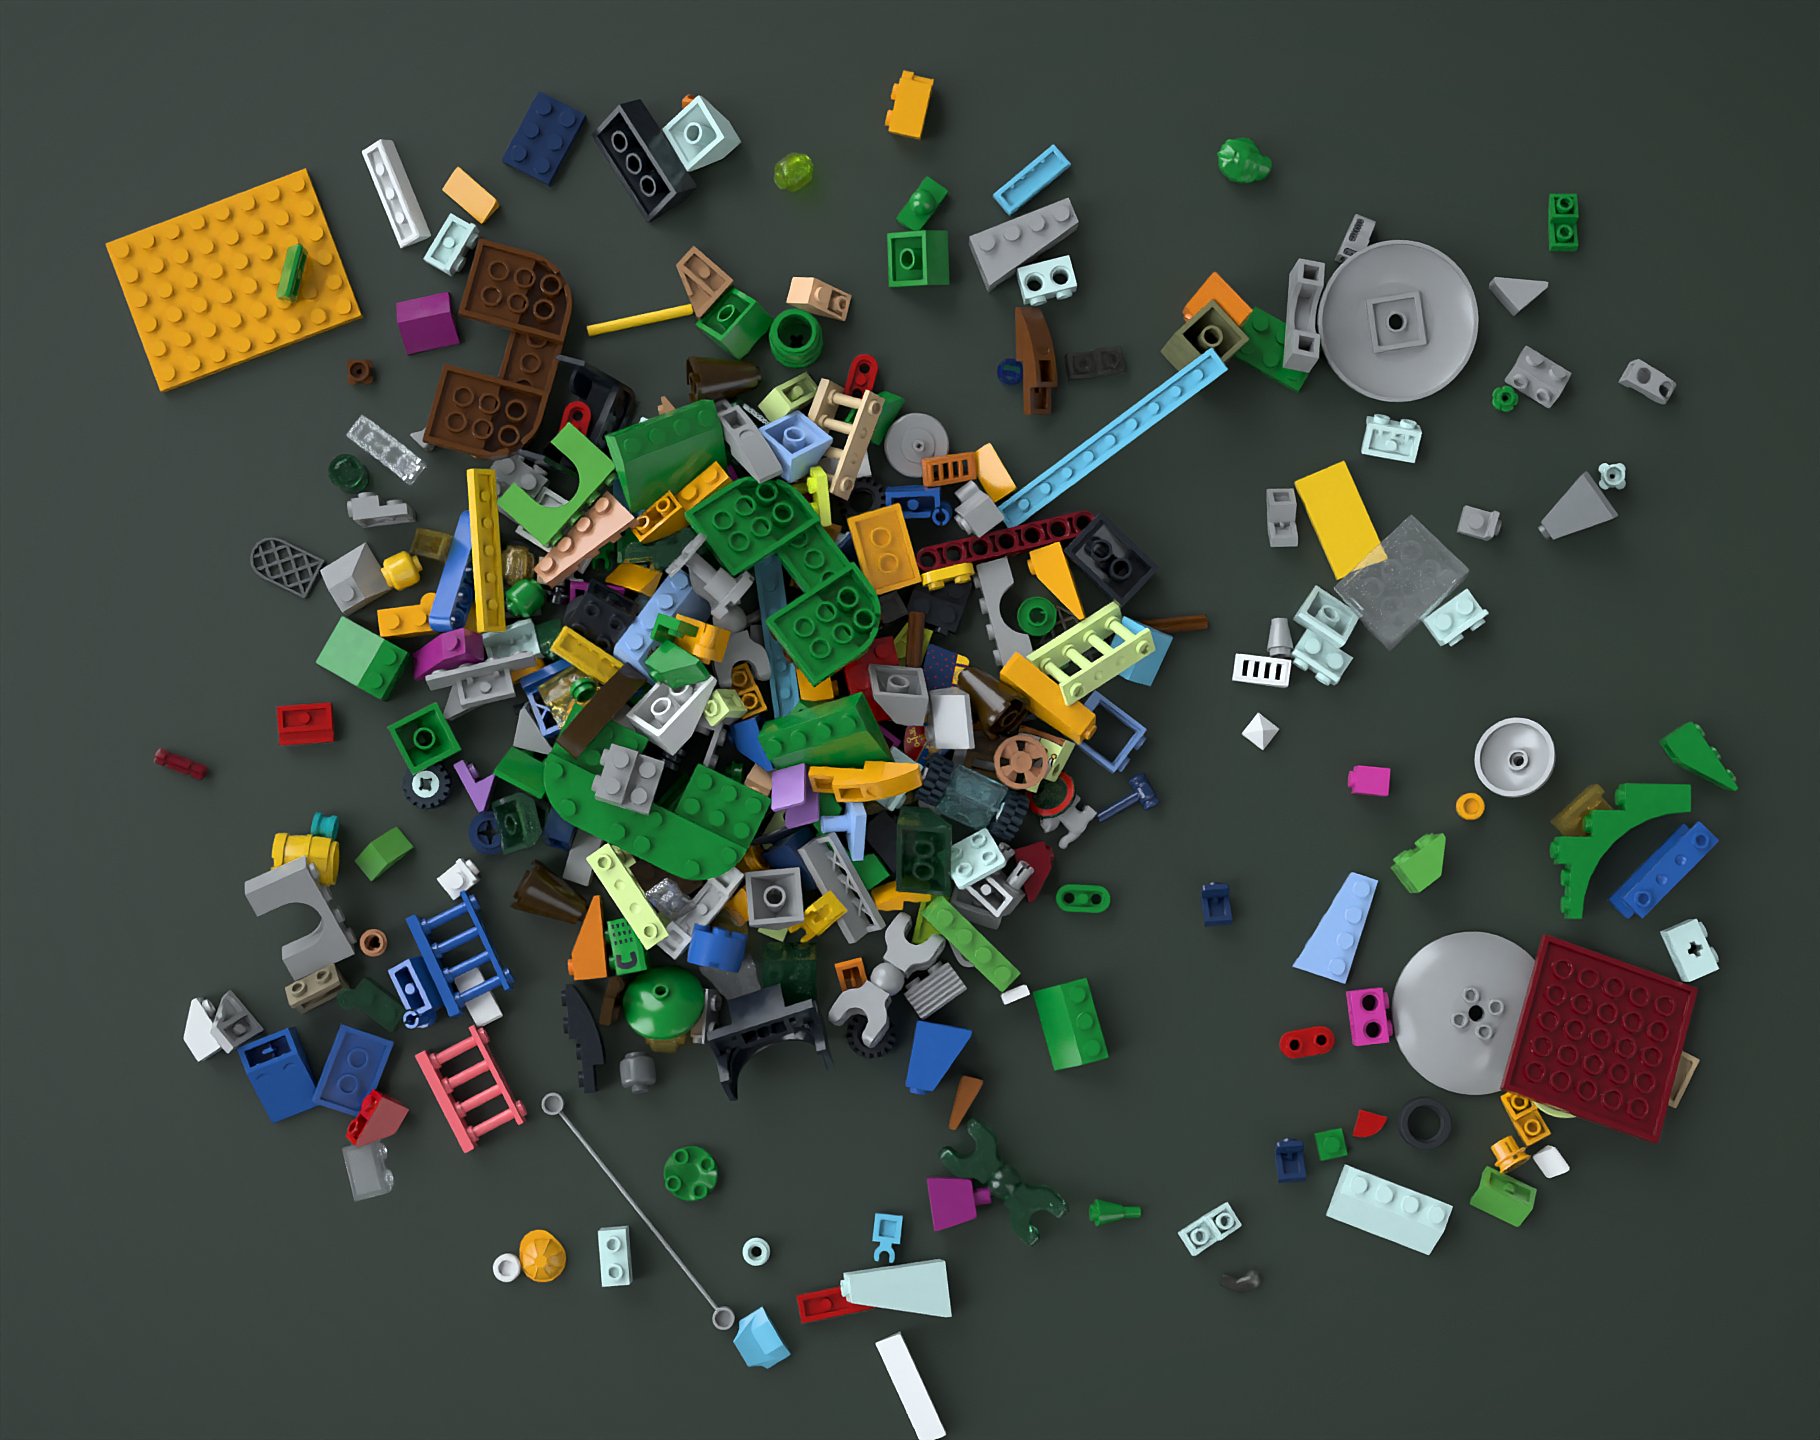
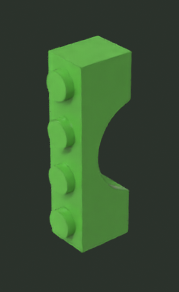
(970, 943)

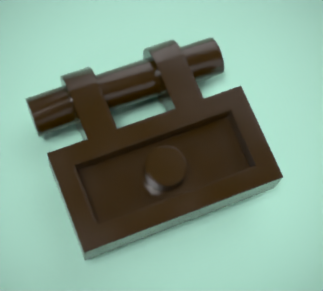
(611, 1008)

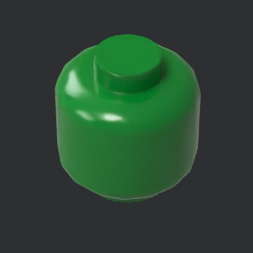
(524, 598)

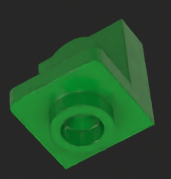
(669, 627)

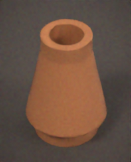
(367, 942)

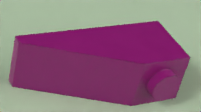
(448, 652)

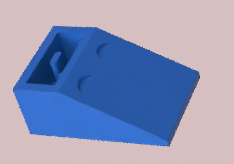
(280, 1073)

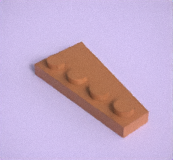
(594, 529)

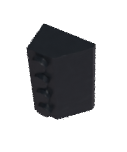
(643, 159)

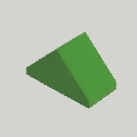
(383, 853)

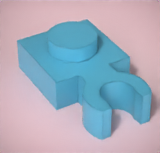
(887, 1231)

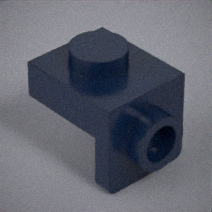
(1216, 904)
(1290, 1161)

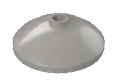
(1503, 746)

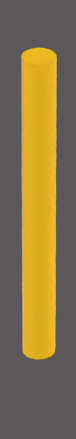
(639, 320)

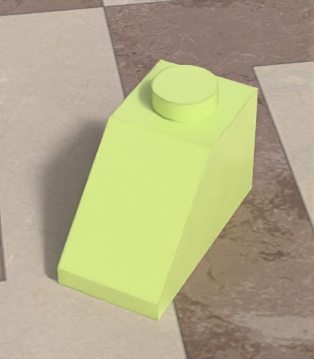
(789, 397)

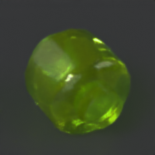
(793, 172)

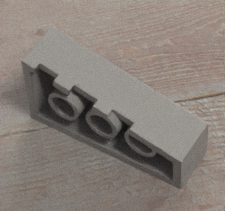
(1020, 241)

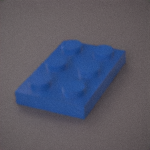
(352, 1069)

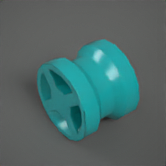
(325, 826)

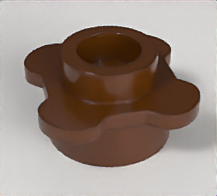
(353, 367)

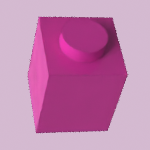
(1369, 781)

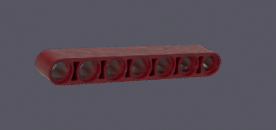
(1014, 534)

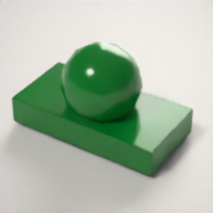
(922, 205)

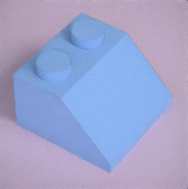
(796, 444)

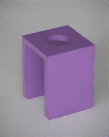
(794, 793)

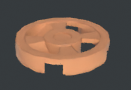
(1020, 762)

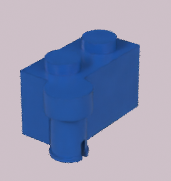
(920, 502)
(416, 991)

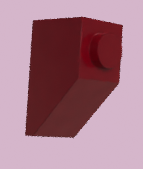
(1039, 858)

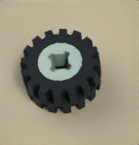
(434, 791)

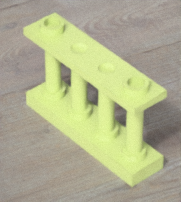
(1081, 638)
(613, 870)

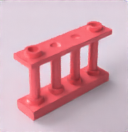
(444, 1087)

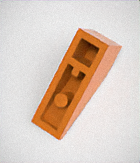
(590, 950)

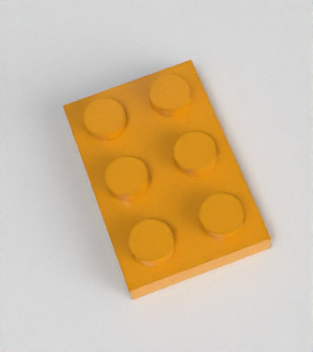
(884, 548)

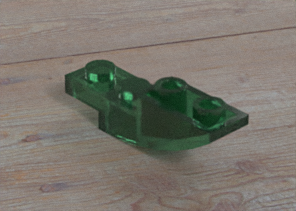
(663, 552)

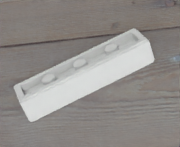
(396, 193)
(911, 1387)

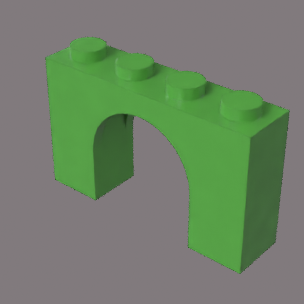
(594, 472)

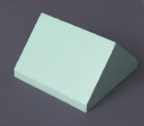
(1326, 617)

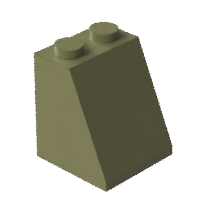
(1204, 330)

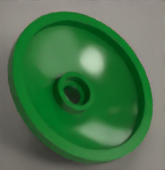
(666, 1014)

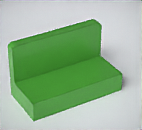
(1504, 1197)

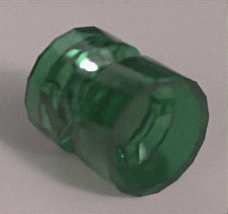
(348, 474)

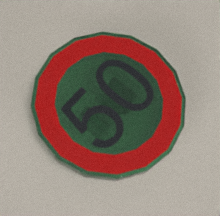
(1052, 797)

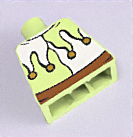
(1057, 750)

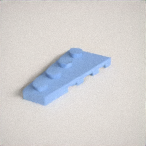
(1338, 933)

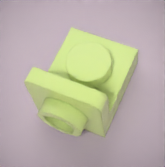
(723, 704)

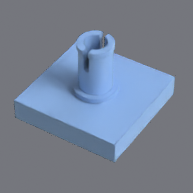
(852, 825)

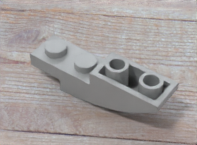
(747, 442)

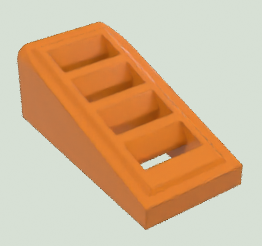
(928, 474)

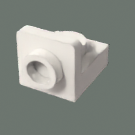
(459, 878)

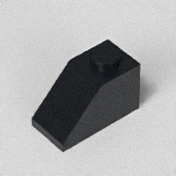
(882, 836)

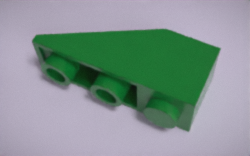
(1691, 752)

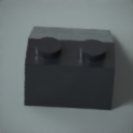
(1110, 560)

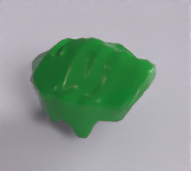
(1242, 161)

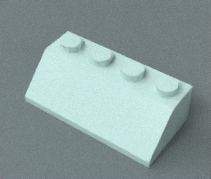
(1388, 1210)

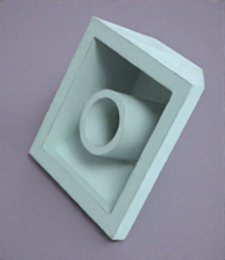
(700, 135)

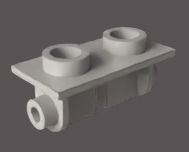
(709, 1018)

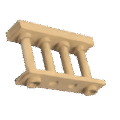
(822, 413)

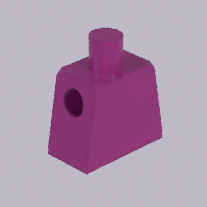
(954, 1200)

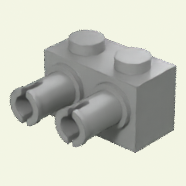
(999, 892)

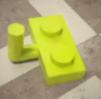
(818, 487)

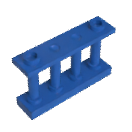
(1662, 870)
(433, 952)

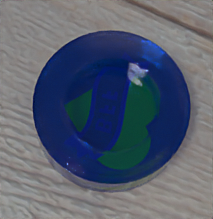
(1010, 372)

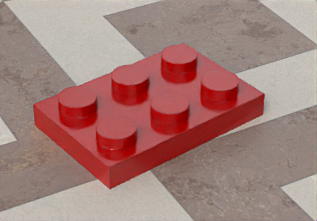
(857, 673)

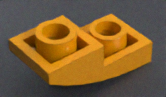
(747, 690)
(887, 898)
(1525, 1118)

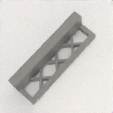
(825, 870)

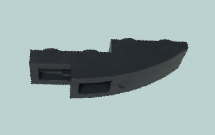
(583, 1025)

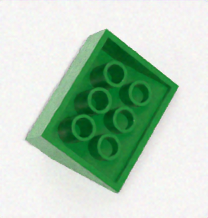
(666, 452)
(829, 735)

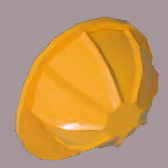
(541, 1256)

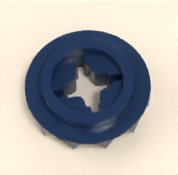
(481, 842)

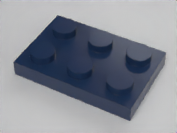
(544, 138)

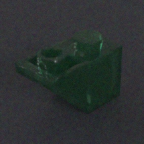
(546, 636)

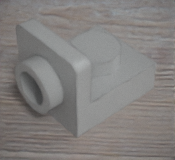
(1479, 523)

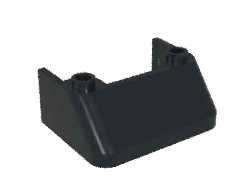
(609, 407)

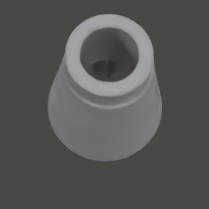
(1280, 639)

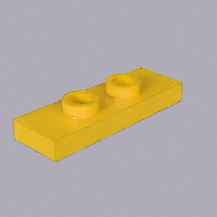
(585, 655)

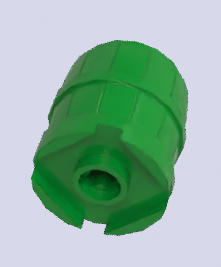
(798, 324)

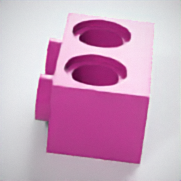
(1361, 1017)

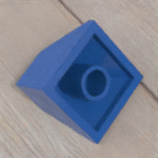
(744, 736)

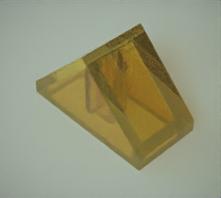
(431, 545)

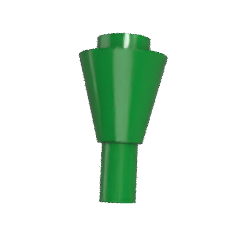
(1106, 1212)

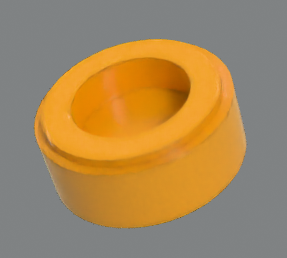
(1470, 806)

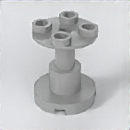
(718, 582)

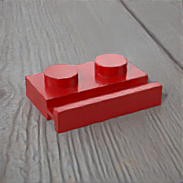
(305, 724)

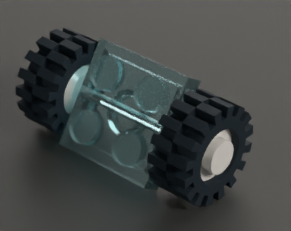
(971, 798)

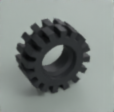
(867, 486)
(857, 1045)

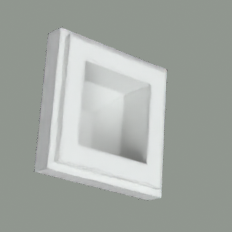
(1260, 731)

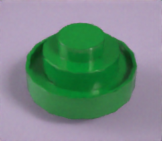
(1036, 616)

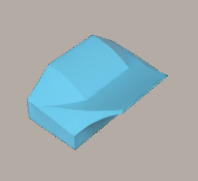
(760, 1340)

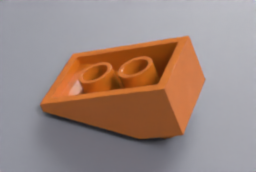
(1223, 295)

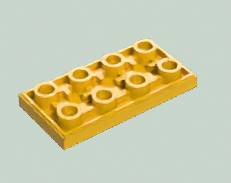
(1338, 517)

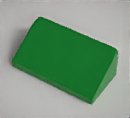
(292, 273)

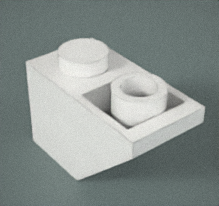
(198, 1029)

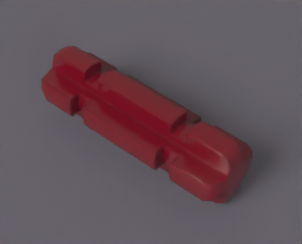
(180, 764)

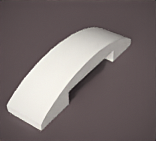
(709, 903)

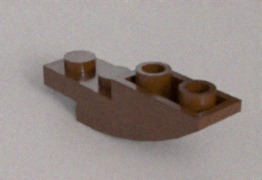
(1038, 357)

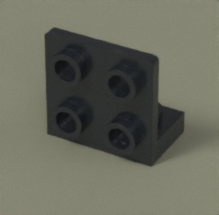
(603, 615)

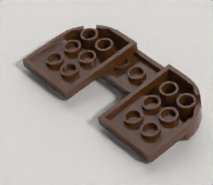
(504, 413)

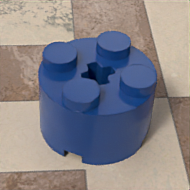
(717, 948)

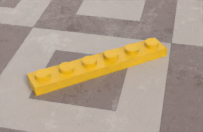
(486, 550)

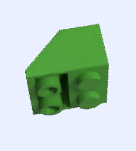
(1421, 865)

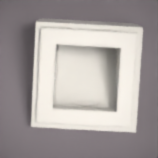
(1550, 1161)

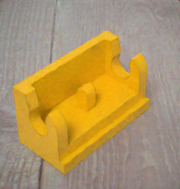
(820, 916)

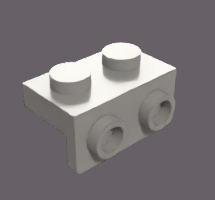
(1538, 377)

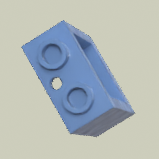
(1135, 741)

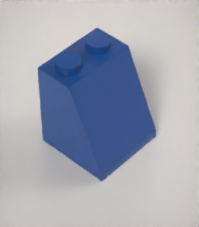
(932, 1054)

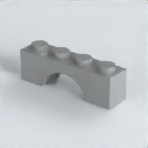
(1301, 339)
(994, 580)

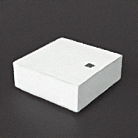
(1014, 994)

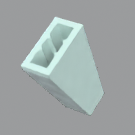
(903, 1287)

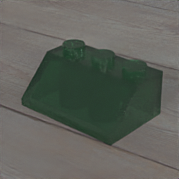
(923, 852)

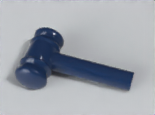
(1142, 792)

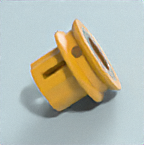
(753, 861)
(1509, 1154)

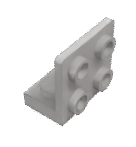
(718, 739)

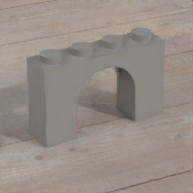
(300, 883)

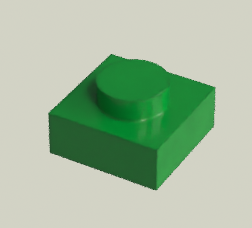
(1330, 1144)

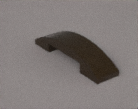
(601, 710)

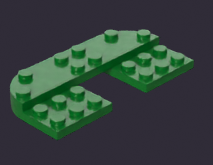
(839, 606)
(695, 842)

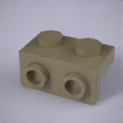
(316, 988)

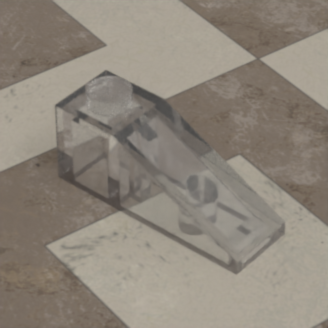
(386, 449)

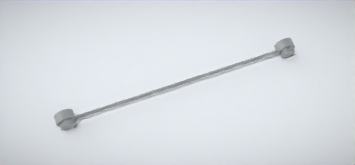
(723, 1316)

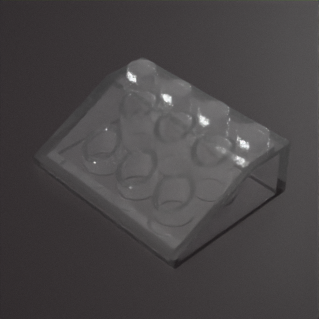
(1401, 582)

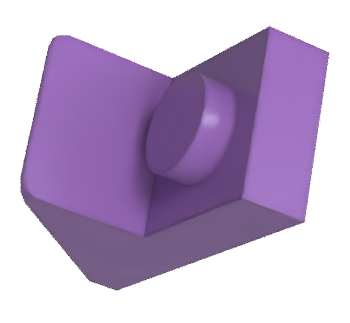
(481, 791)

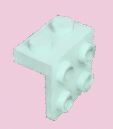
(975, 859)

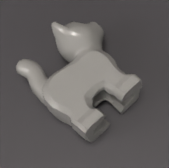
(1072, 819)

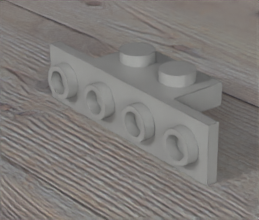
(483, 681)

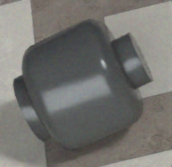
(637, 1072)

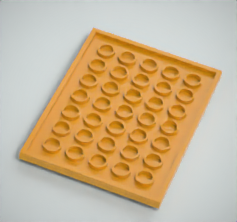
(212, 277)

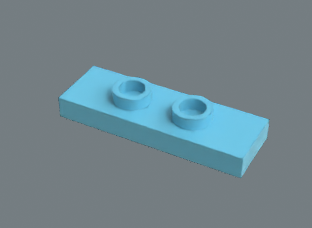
(1031, 180)

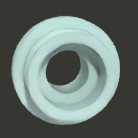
(756, 1260)

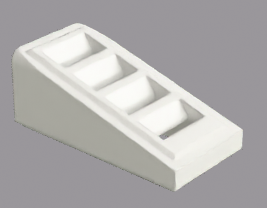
(1273, 662)

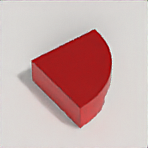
(1368, 1123)

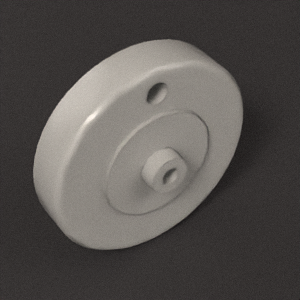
(914, 438)

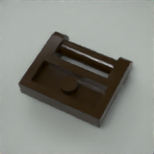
(985, 750)

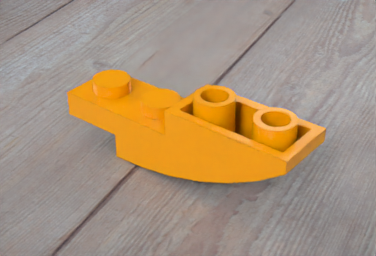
(667, 513)
(873, 782)

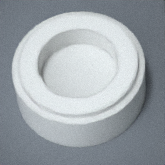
(507, 1267)

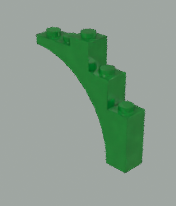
(1604, 827)

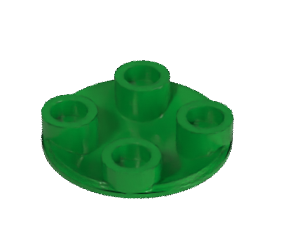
(690, 1173)

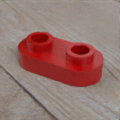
(858, 380)
(570, 410)
(1307, 1042)

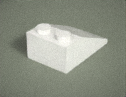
(671, 714)

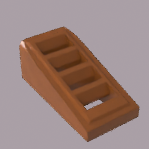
(966, 1093)

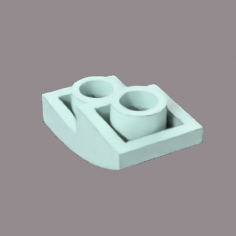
(1209, 1229)

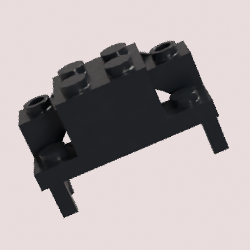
(762, 1021)

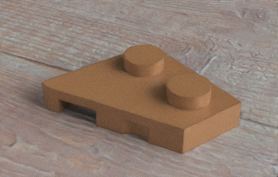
(702, 280)

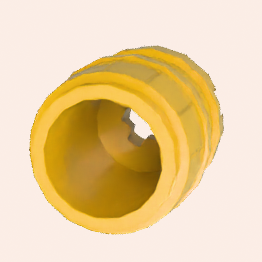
(320, 850)

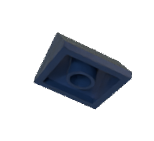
(785, 855)

